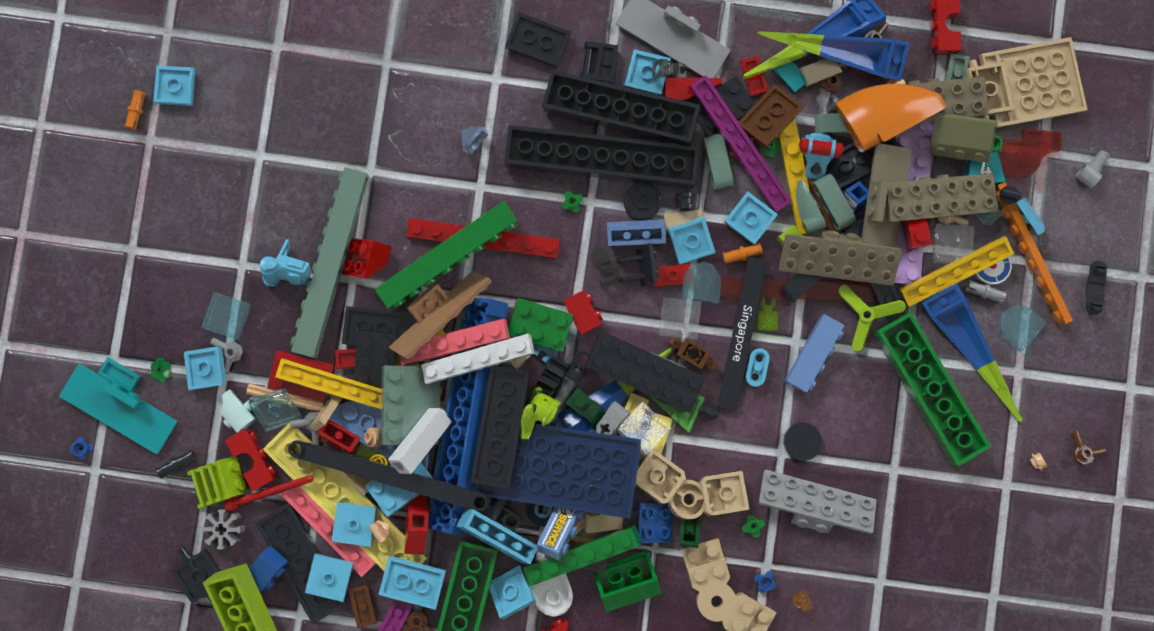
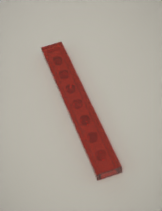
(820, 291)

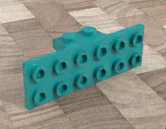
(118, 408)

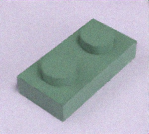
(956, 67)

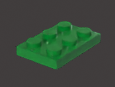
(544, 324)

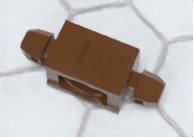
(710, 364)

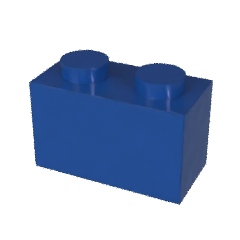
(267, 568)

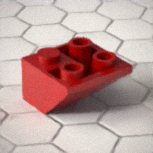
(365, 258)

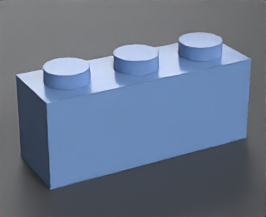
(636, 232)

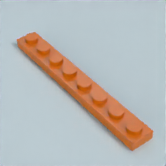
(1034, 260)

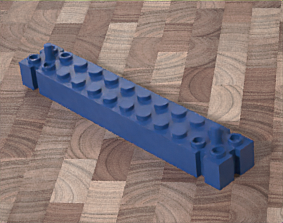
(465, 412)

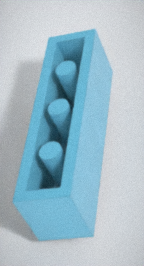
(497, 536)

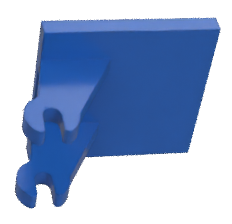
(654, 522)

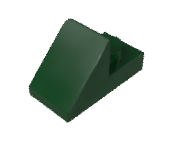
(586, 407)
(690, 532)

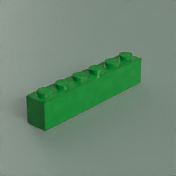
(583, 555)

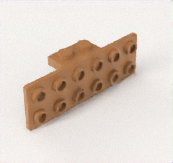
(435, 309)

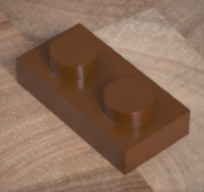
(362, 606)

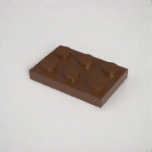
(770, 116)

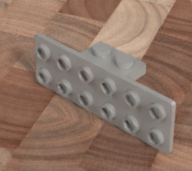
(674, 36)
(817, 504)

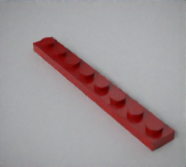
(508, 242)

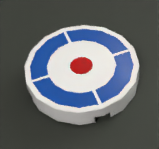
(996, 273)

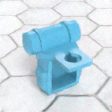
(284, 268)

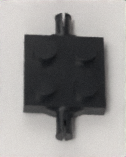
(193, 572)

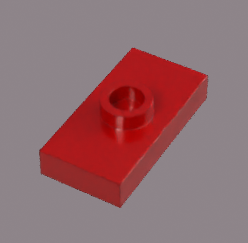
(671, 275)

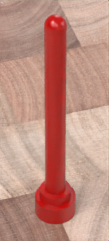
(232, 504)

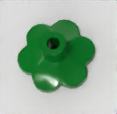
(771, 150)
(160, 370)

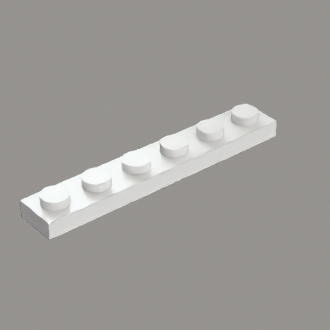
(478, 359)

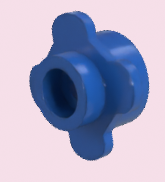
(75, 448)
(770, 582)

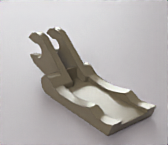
(821, 70)

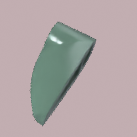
(809, 212)

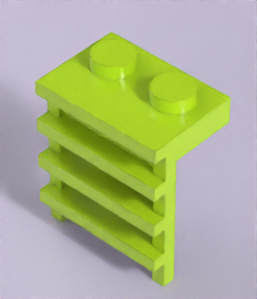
(225, 478)

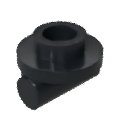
(1010, 195)
(709, 411)

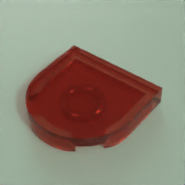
(1019, 158)

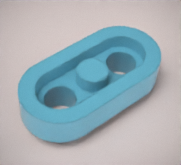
(758, 368)

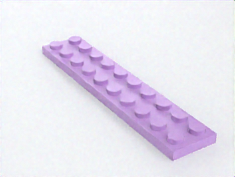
(919, 141)

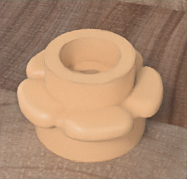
(1038, 461)

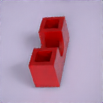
(944, 40)
(261, 472)

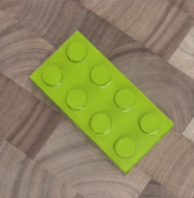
(238, 600)

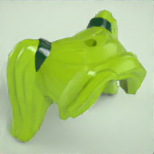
(540, 408)

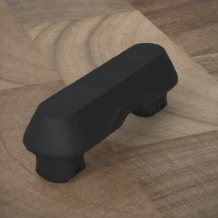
(1095, 287)

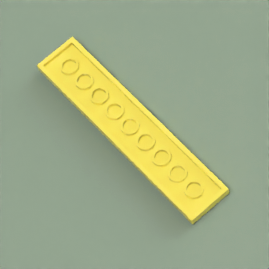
(331, 488)

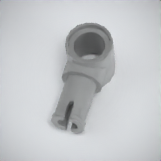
(1090, 172)

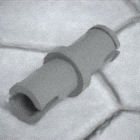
(985, 291)

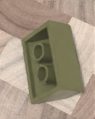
(963, 137)

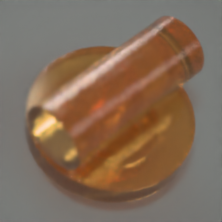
(801, 601)

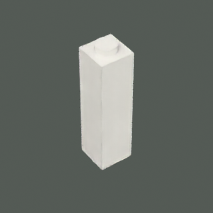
(419, 440)

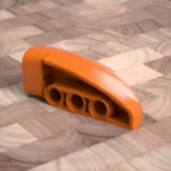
(886, 111)

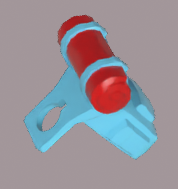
(819, 149)

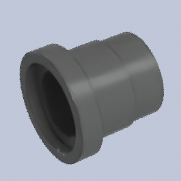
(830, 108)

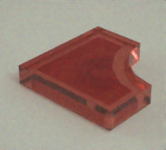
(1045, 140)

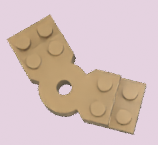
(711, 495)
(709, 577)

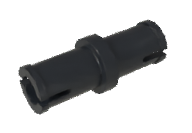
(176, 464)

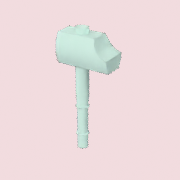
(235, 412)

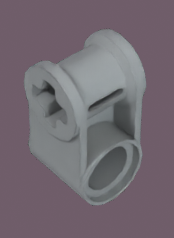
(614, 417)

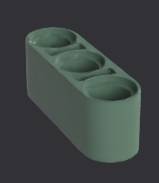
(830, 125)
(718, 161)
(834, 202)

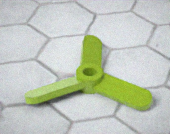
(876, 312)

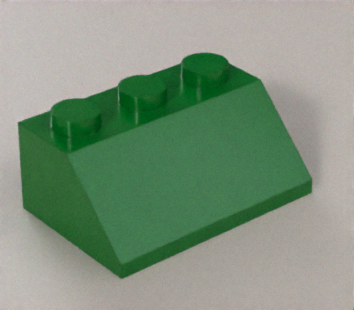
(627, 581)

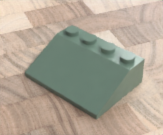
(404, 401)

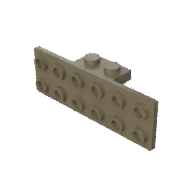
(961, 96)
(888, 166)
(941, 197)
(840, 258)

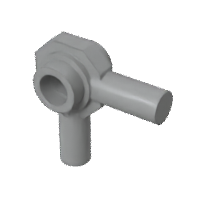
(231, 351)
(306, 423)

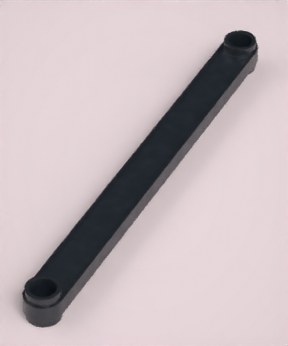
(388, 475)

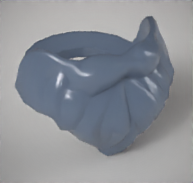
(472, 138)

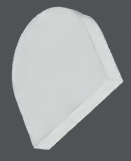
(553, 595)

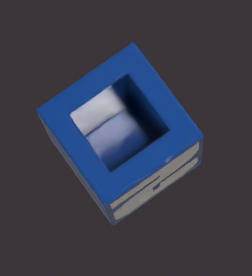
(856, 197)

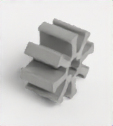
(219, 534)

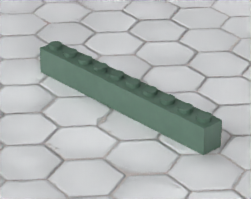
(329, 263)

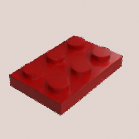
(292, 388)

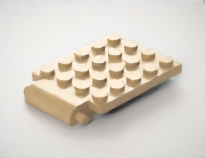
(1030, 82)

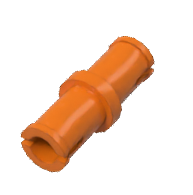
(134, 110)
(742, 253)

